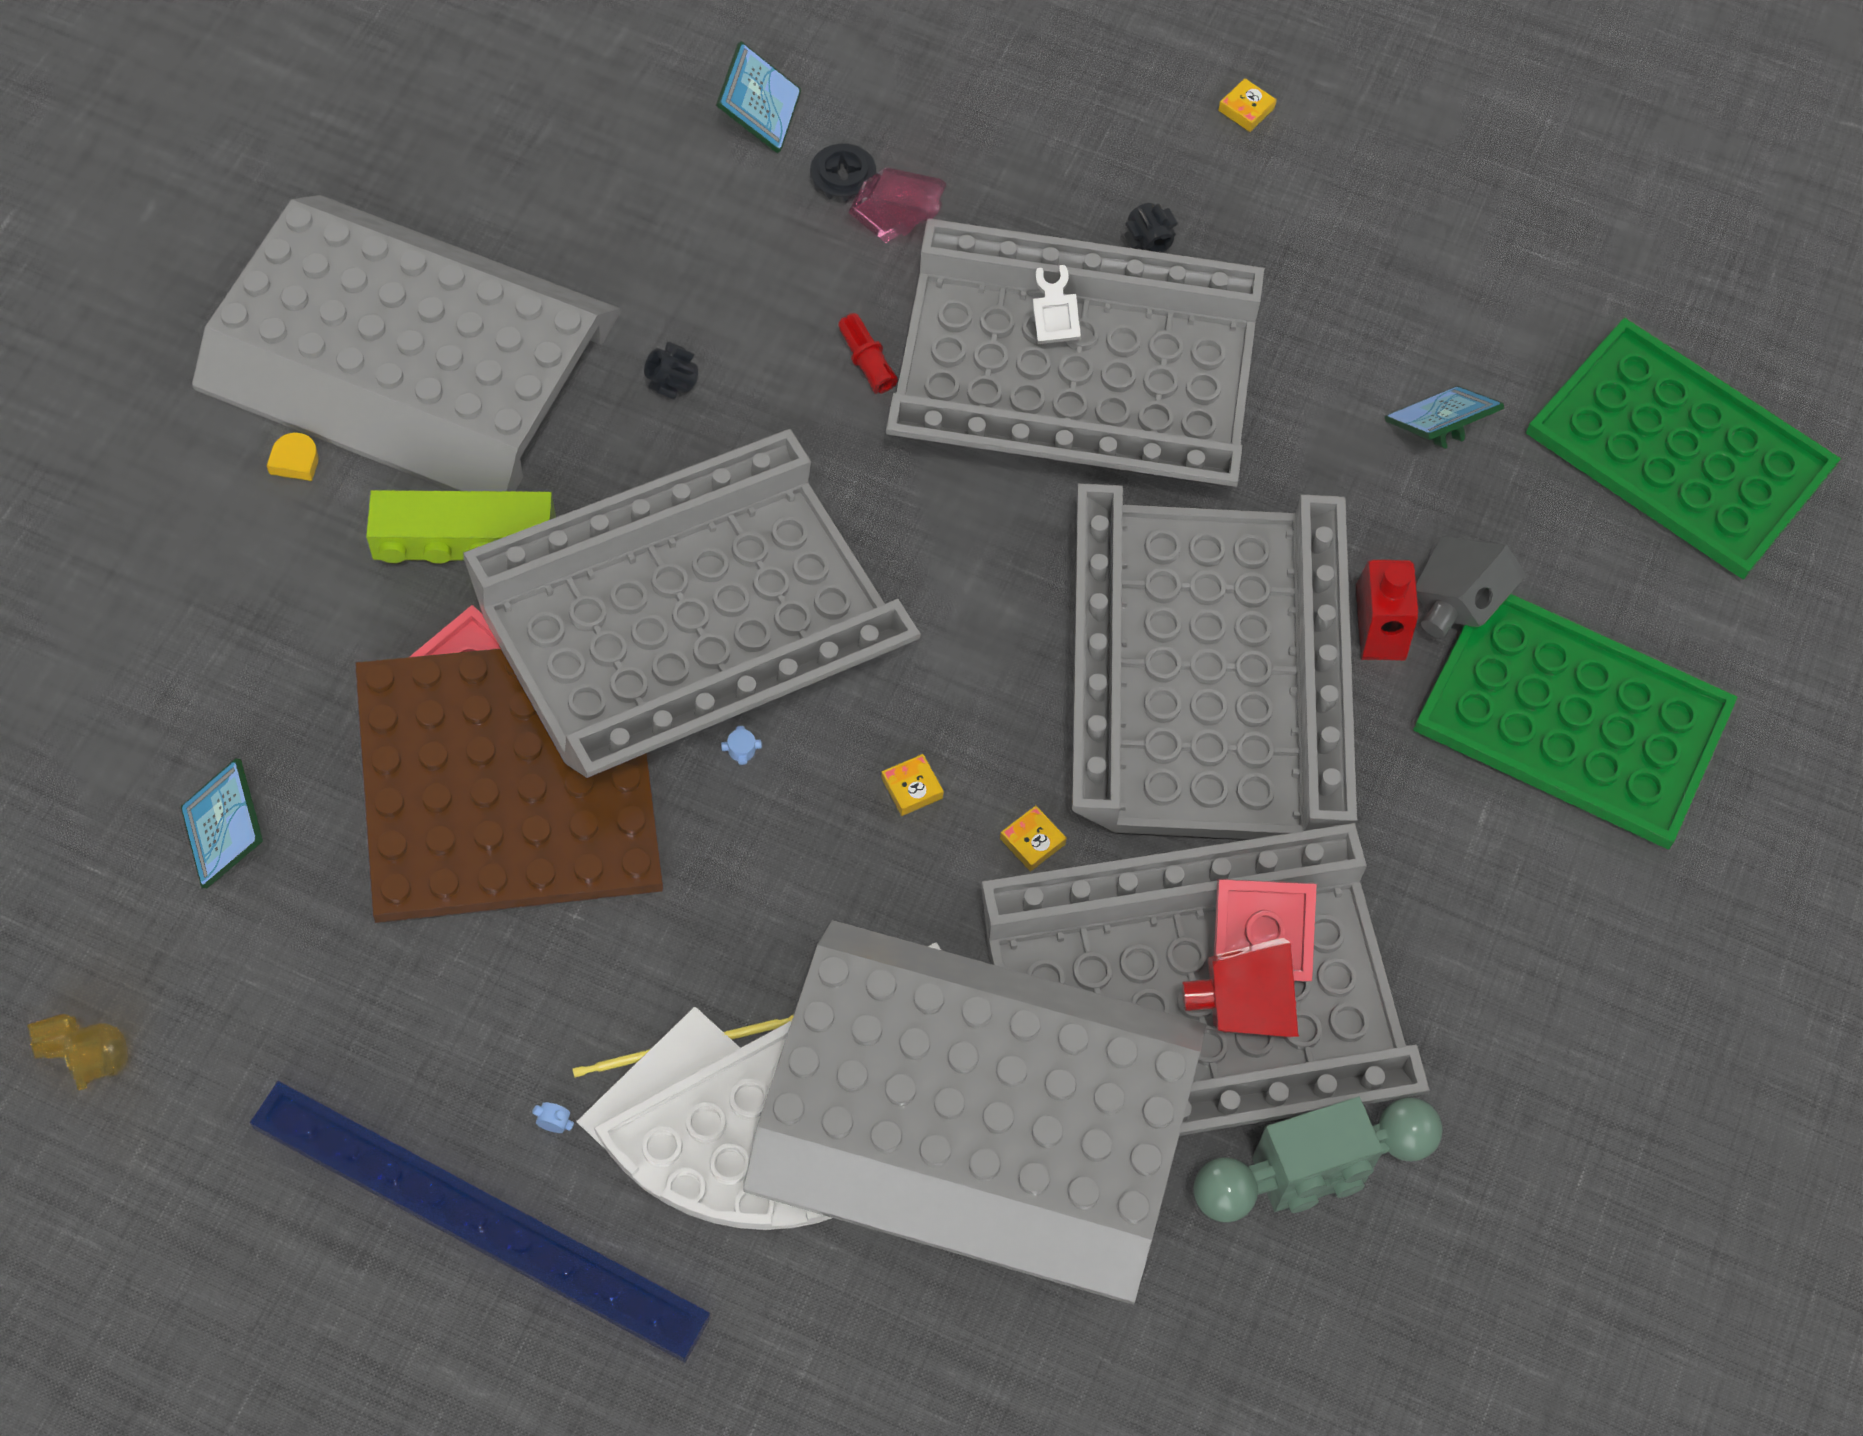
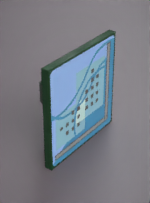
(758, 97)
(1444, 413)
(221, 823)

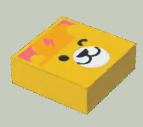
(1247, 105)
(912, 784)
(1033, 838)

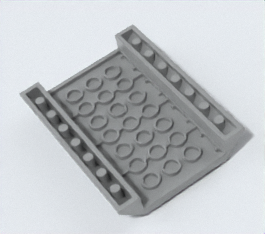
(396, 345)
(1143, 389)
(680, 604)
(1212, 668)
(1150, 925)
(976, 1110)

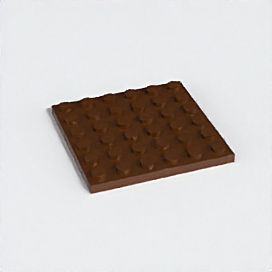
(477, 801)

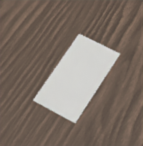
(680, 1053)

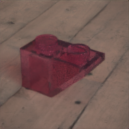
(896, 202)

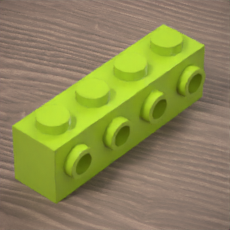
(448, 523)

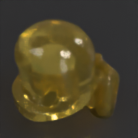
(88, 1051)

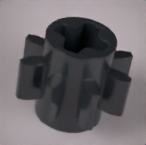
(1151, 228)
(671, 370)

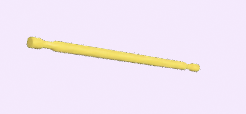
(634, 1058)

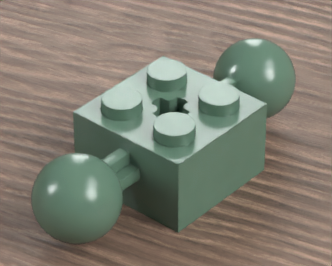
(1317, 1157)

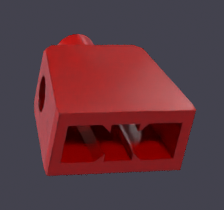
(1384, 595)
(1248, 990)

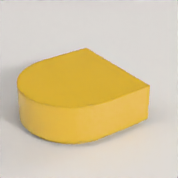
(293, 457)

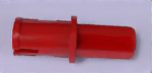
(867, 354)

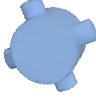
(741, 745)
(553, 1117)

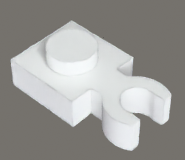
(1055, 313)

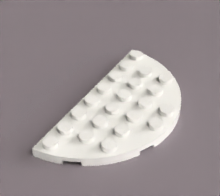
(698, 1138)

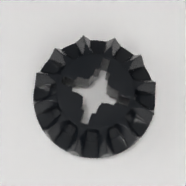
(826, 167)

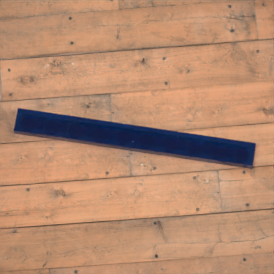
(482, 1221)

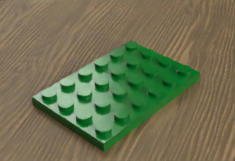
(1683, 447)
(1578, 717)

